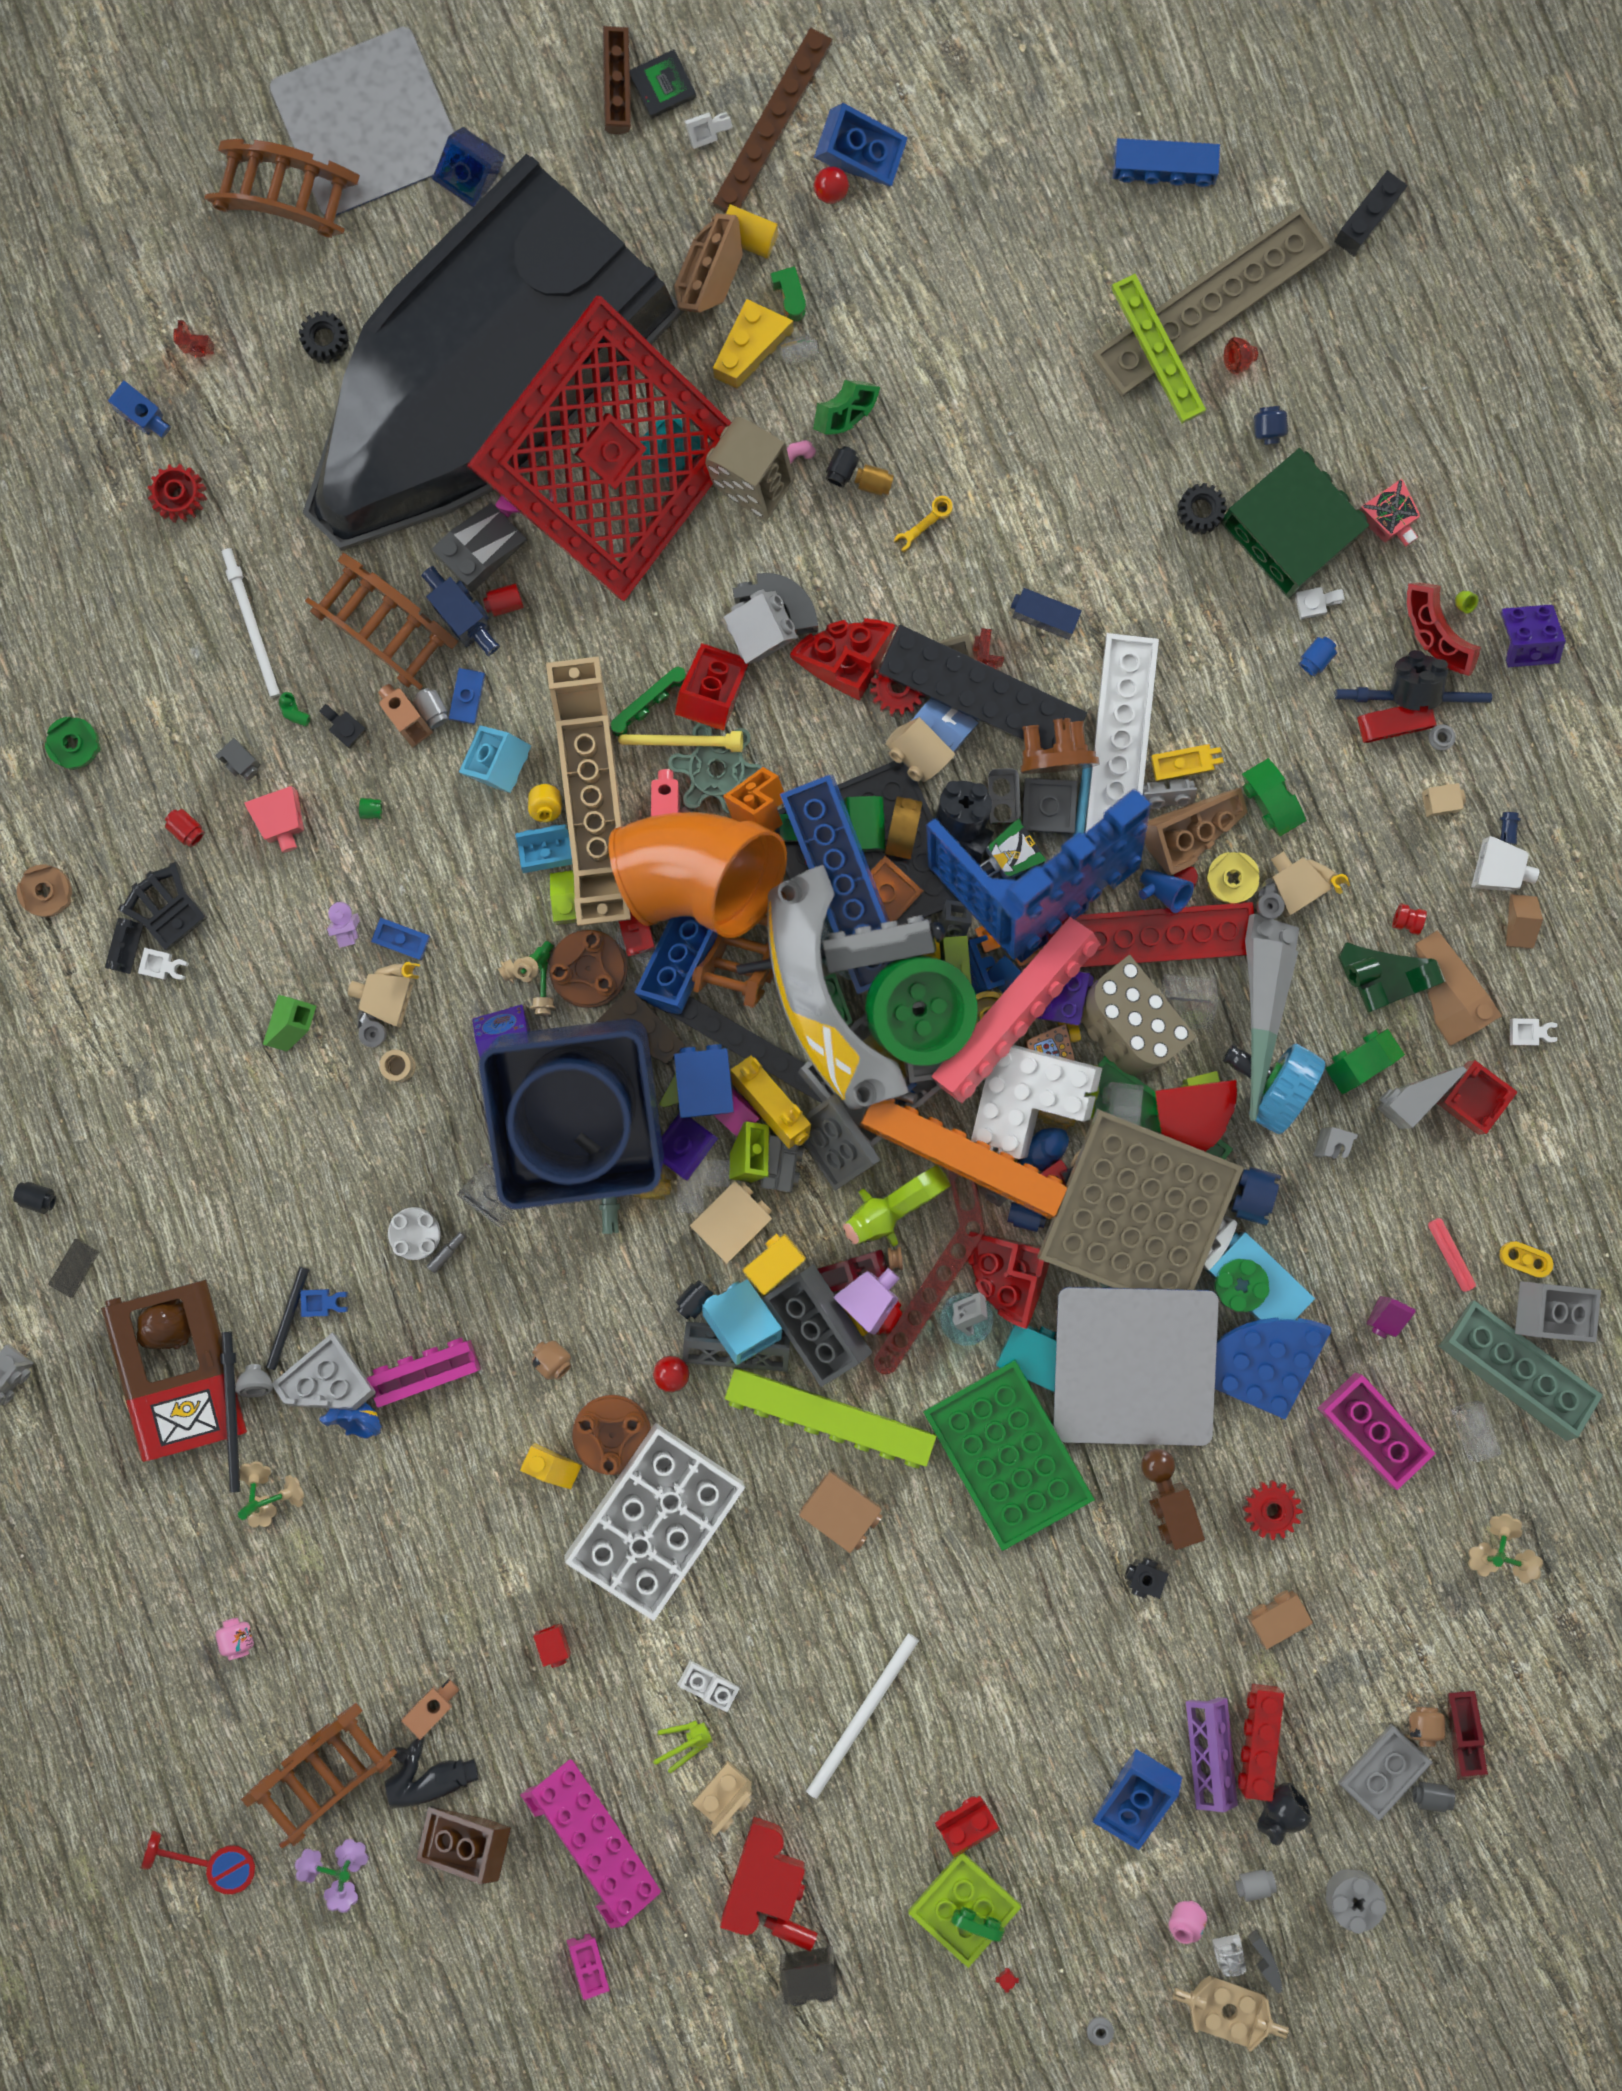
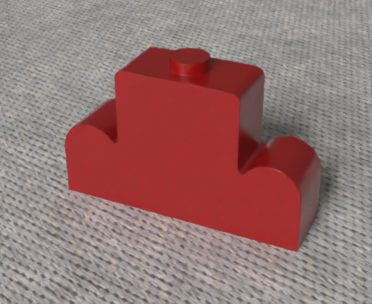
(762, 1880)

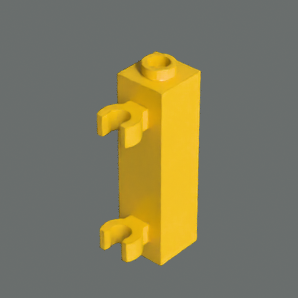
(770, 1102)

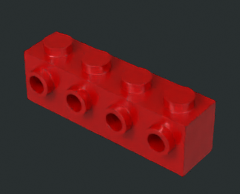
(1261, 1742)

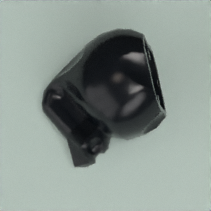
(1285, 1814)

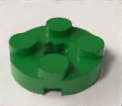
(87, 745)
(1227, 1280)

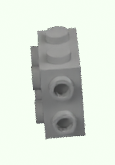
(760, 626)

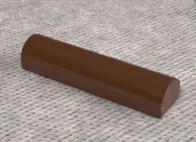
(616, 80)

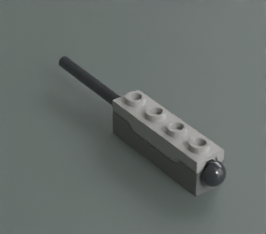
(871, 946)

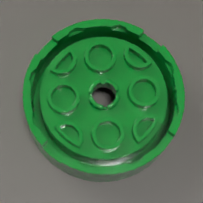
(948, 1009)

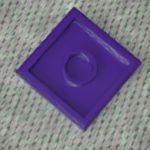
(686, 1145)

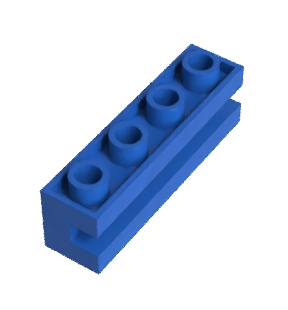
(1166, 162)

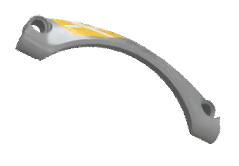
(796, 963)

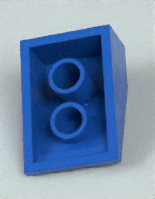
(860, 145)
(1138, 1799)

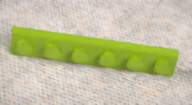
(1158, 348)

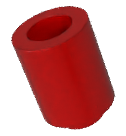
(503, 600)

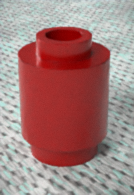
(184, 827)

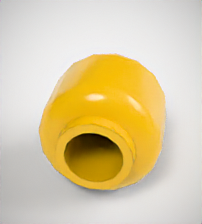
(544, 803)

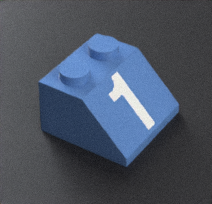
(947, 723)

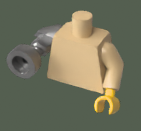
(1295, 886)
(382, 998)

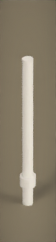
(235, 576)

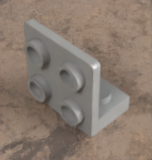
(13, 1370)

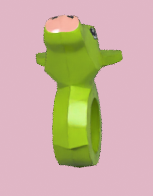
(879, 1215)

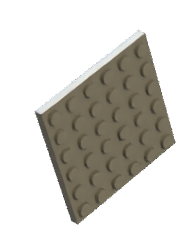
(1139, 1208)

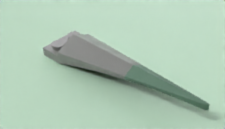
(1270, 969)

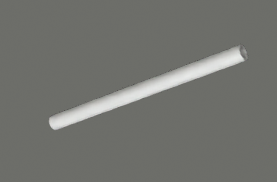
(862, 1716)

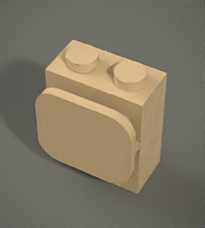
(732, 1220)

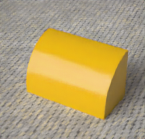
(756, 233)

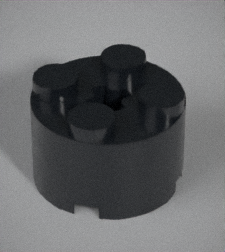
(1419, 681)
(964, 809)

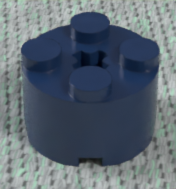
(1257, 1195)

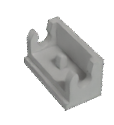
(1331, 1141)

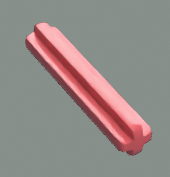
(1451, 1254)

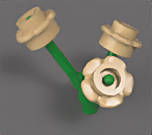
(526, 969)

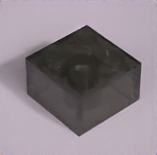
(808, 1976)

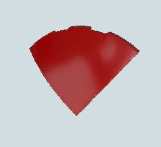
(845, 654)
(1197, 1112)
(1009, 1276)

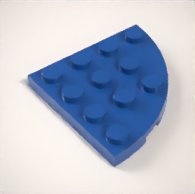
(1268, 1361)

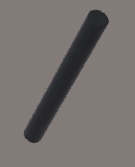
(287, 1317)

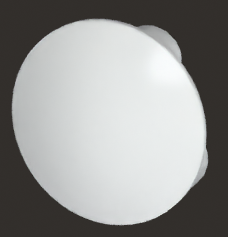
(414, 1233)

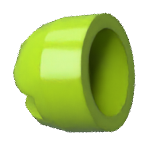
(1466, 601)

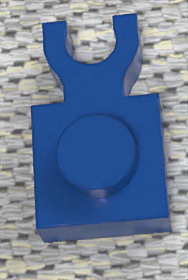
(319, 1302)

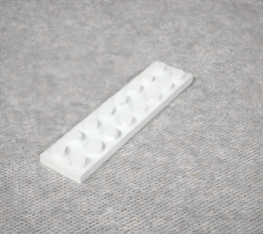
(1122, 721)

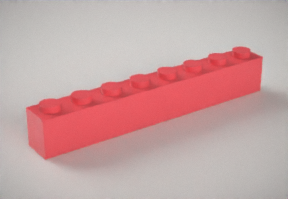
(1017, 1009)

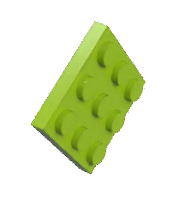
(960, 1886)

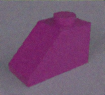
(1389, 1317)

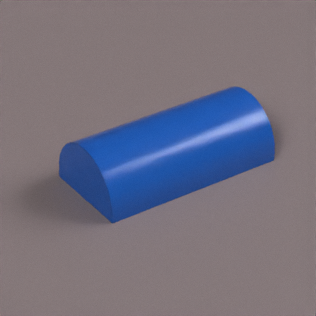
(670, 970)

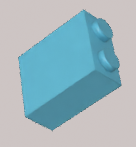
(741, 1321)

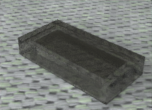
(73, 1268)

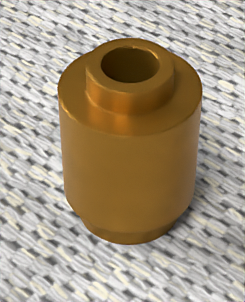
(874, 480)

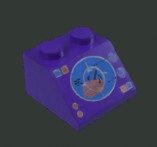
(498, 1023)

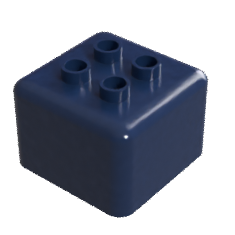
(565, 1082)

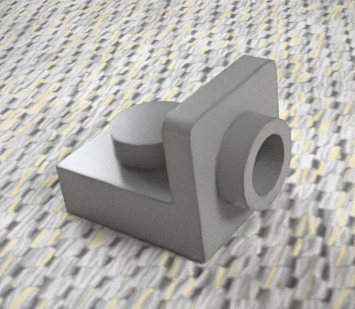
(969, 1312)

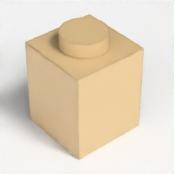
(1443, 800)

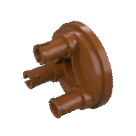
(1066, 755)
(588, 968)
(609, 1433)

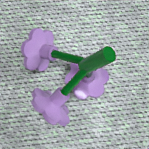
(341, 1894)

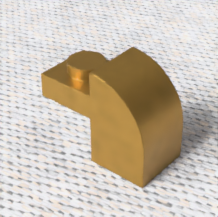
(903, 827)

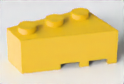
(749, 342)

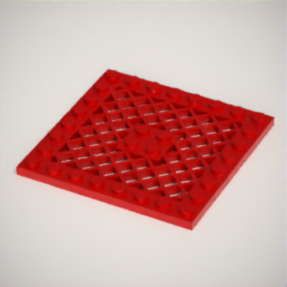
(607, 450)

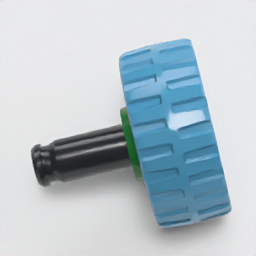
(1287, 1084)

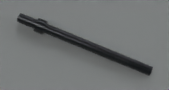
(228, 1359)

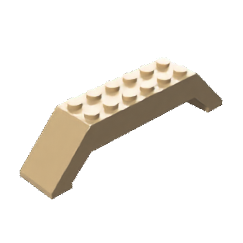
(588, 785)

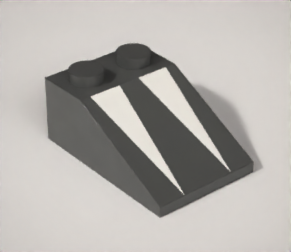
(479, 546)

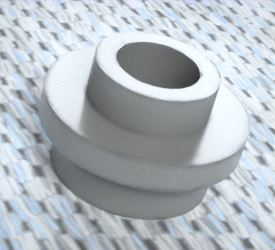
(1449, 735)
(1094, 2025)

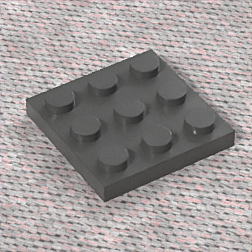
(837, 1143)

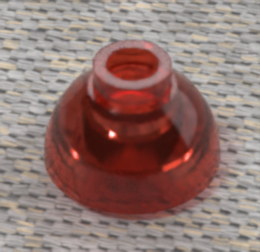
(1239, 355)

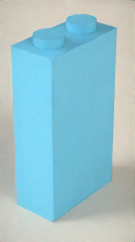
(1286, 1296)

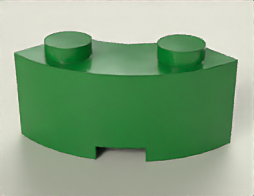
(846, 408)
(1268, 789)
(1364, 1061)

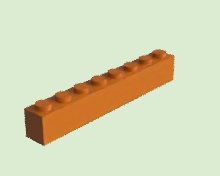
(965, 1157)

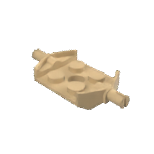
(1245, 2027)

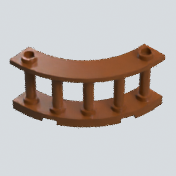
(284, 158)
(391, 600)
(750, 988)
(308, 1752)

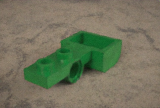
(867, 819)

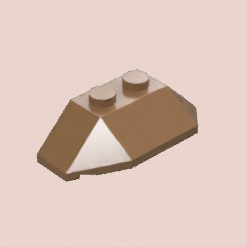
(710, 265)

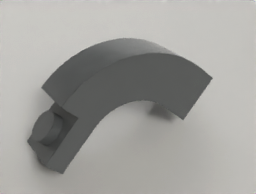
(795, 599)

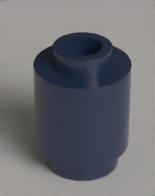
(1025, 1218)

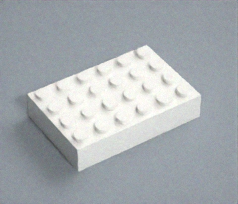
(654, 1522)

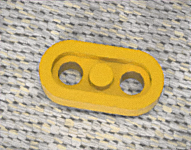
(1525, 1258)

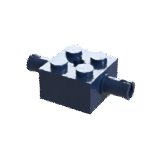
(461, 615)

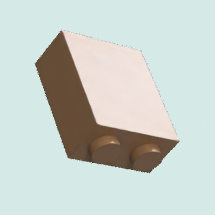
(841, 1512)

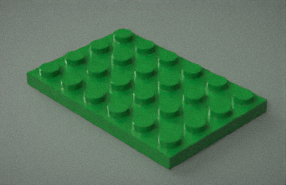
(1008, 1455)

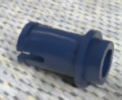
(1509, 827)

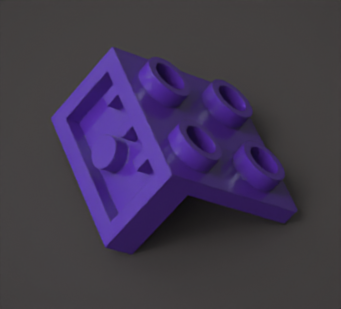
(1533, 635)
(1070, 1003)

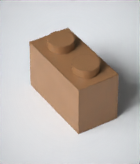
(1279, 1618)

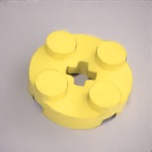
(1232, 863)

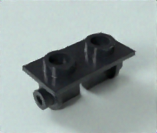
(124, 945)

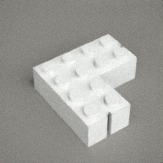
(1024, 1085)

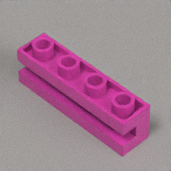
(423, 1373)

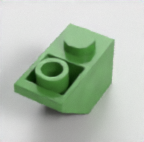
(288, 1022)

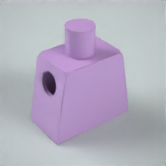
(869, 1299)

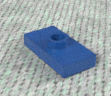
(467, 696)

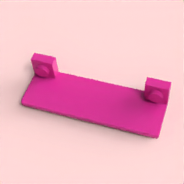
(594, 1843)

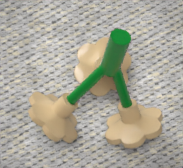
(260, 1510)
(1488, 1560)

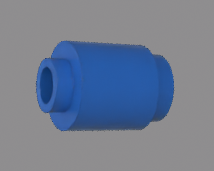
(1318, 656)

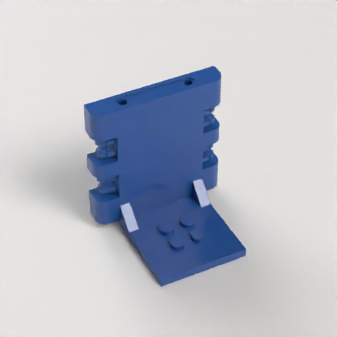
(1028, 909)

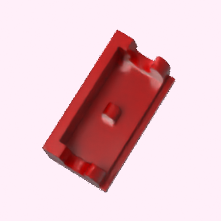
(636, 937)

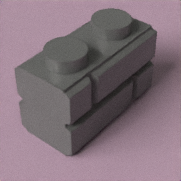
(782, 1166)

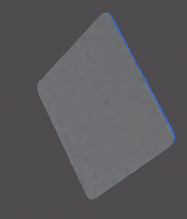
(368, 113)
(1135, 1366)

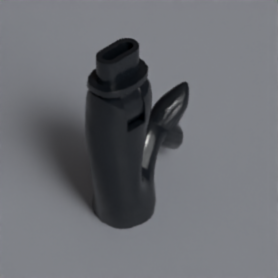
(433, 1784)

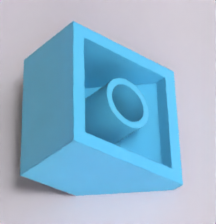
(495, 758)

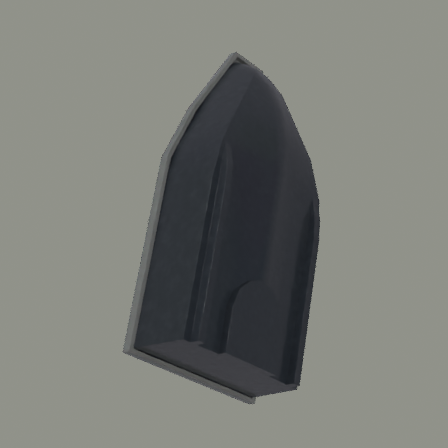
(463, 346)

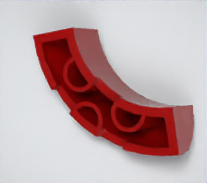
(1435, 633)

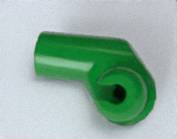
(290, 710)

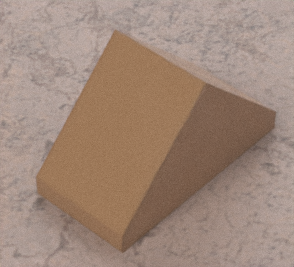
(1523, 921)

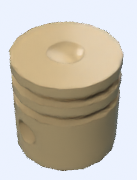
(397, 1065)

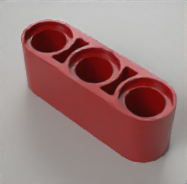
(1395, 723)

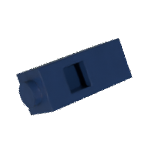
(1045, 613)

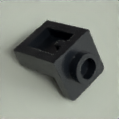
(978, 846)

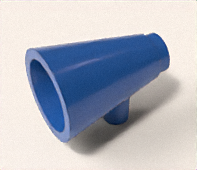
(1168, 889)

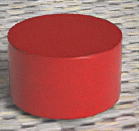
(1188, 874)

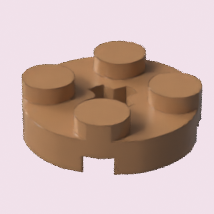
(57, 898)

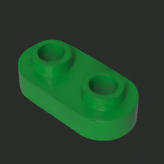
(988, 1928)

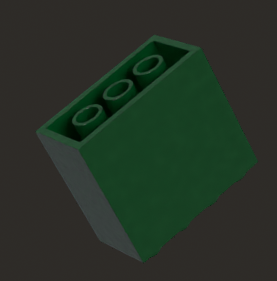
(1294, 522)

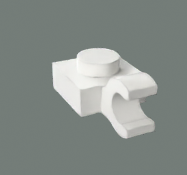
(703, 128)
(1314, 602)

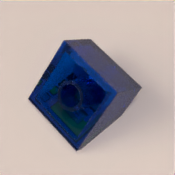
(468, 166)

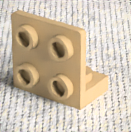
(723, 1797)

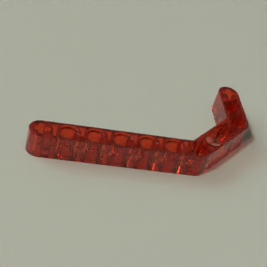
(933, 1281)

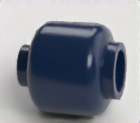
(1270, 424)

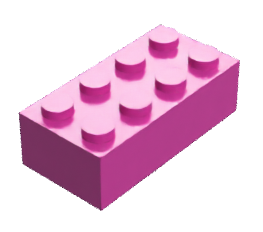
(1376, 1431)

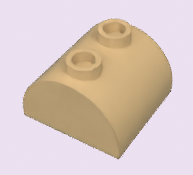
(919, 750)

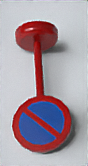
(227, 1871)

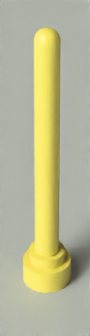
(731, 741)

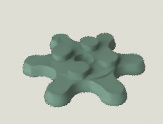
(698, 764)

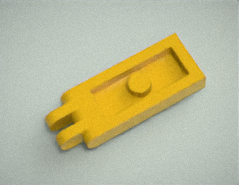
(1185, 762)

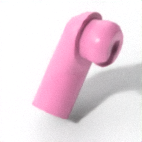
(801, 448)

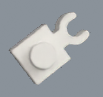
(159, 964)
(1527, 1032)

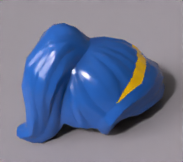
(359, 1422)

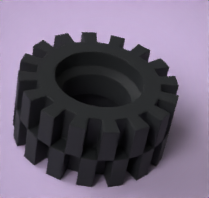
(323, 322)
(1201, 493)

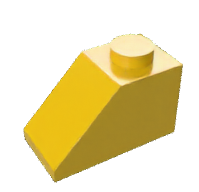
(550, 1467)

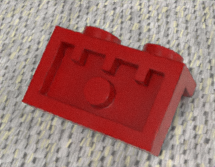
(967, 1825)

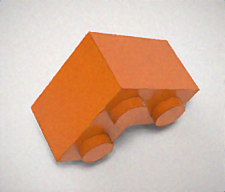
(757, 799)

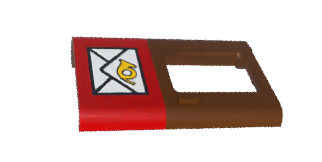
(184, 1408)

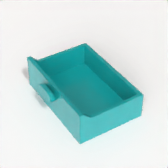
(1033, 1352)

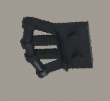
(173, 920)

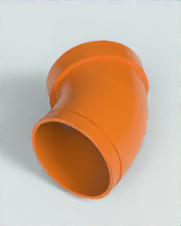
(697, 869)

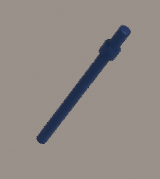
(1363, 694)

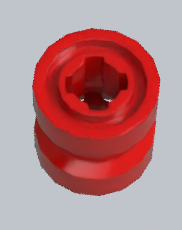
(1409, 919)

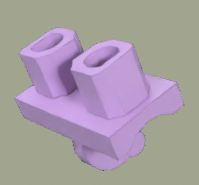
(343, 924)

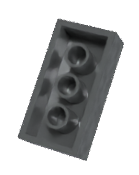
(817, 1325)

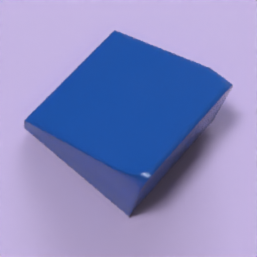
(1004, 970)

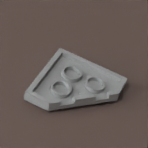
(325, 1379)

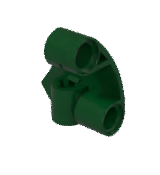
(1387, 976)

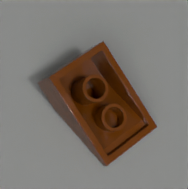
(463, 1845)

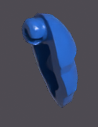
(1046, 1148)

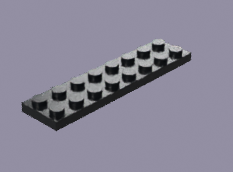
(973, 687)

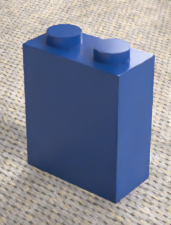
(704, 1081)

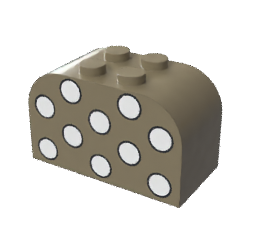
(750, 467)
(1133, 1020)

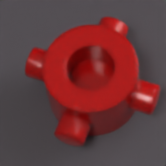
(1007, 1980)

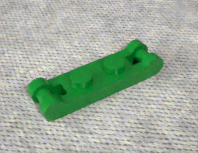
(656, 694)

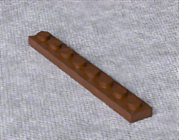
(773, 120)

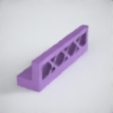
(1217, 1755)

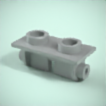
(1180, 793)

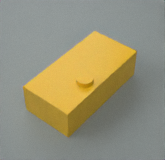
(774, 1263)

